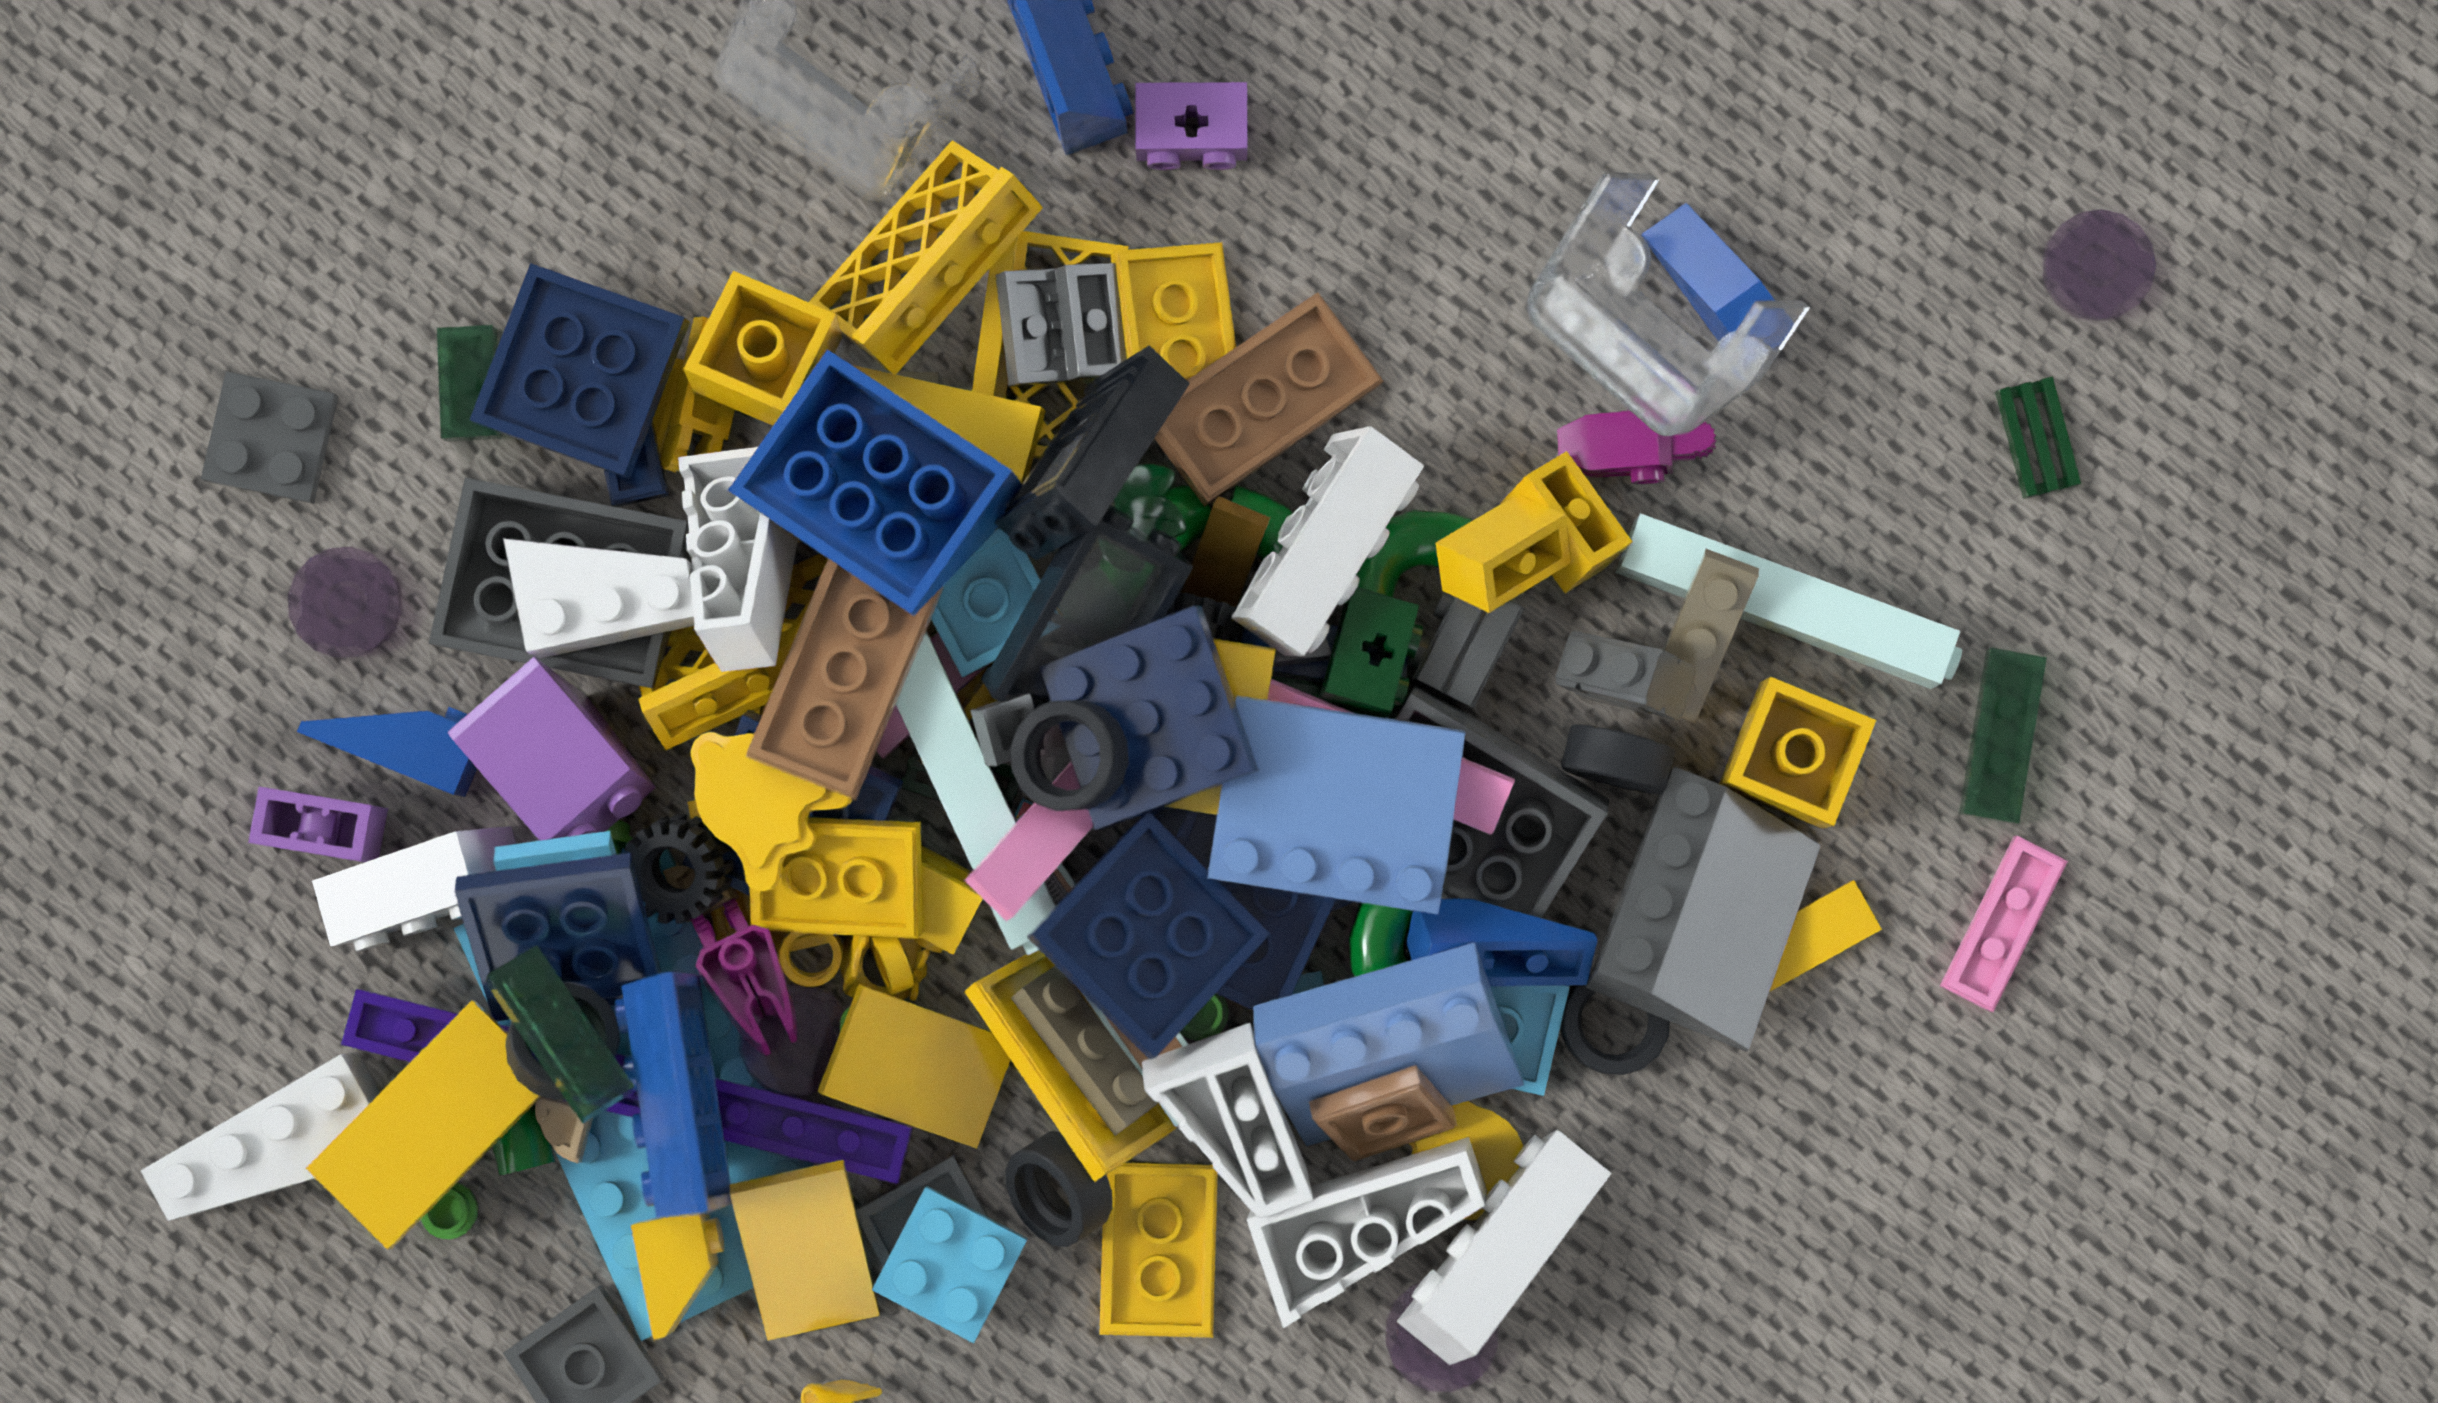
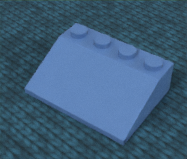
(1340, 806)
(1371, 1025)

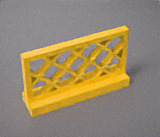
(942, 268)
(990, 366)
(704, 694)

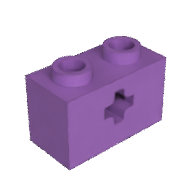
(1163, 112)
(317, 825)

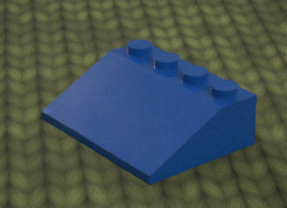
(1072, 71)
(875, 484)
(675, 1095)

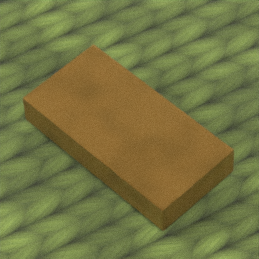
(1226, 552)

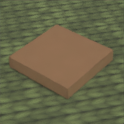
(1383, 1113)

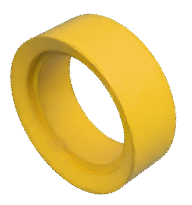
(892, 963)
(810, 979)

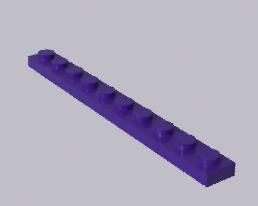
(747, 1113)

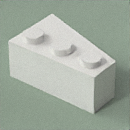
(595, 596)
(404, 887)
(1232, 1114)

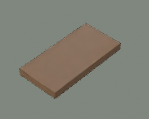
(1265, 398)
(839, 683)

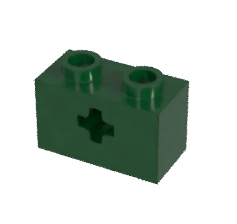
(1378, 624)

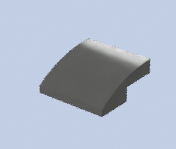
(1060, 323)

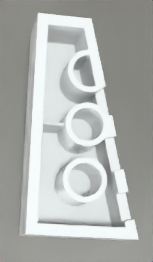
(1328, 540)
(737, 562)
(265, 1143)
(1364, 1224)
(1504, 1249)

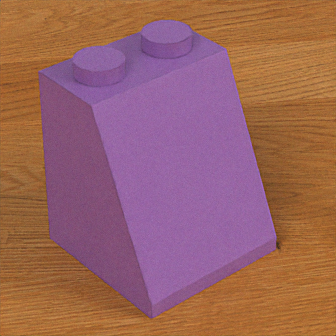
(552, 755)

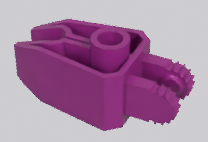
(1625, 446)
(740, 970)

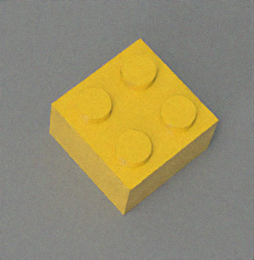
(759, 348)
(1797, 752)

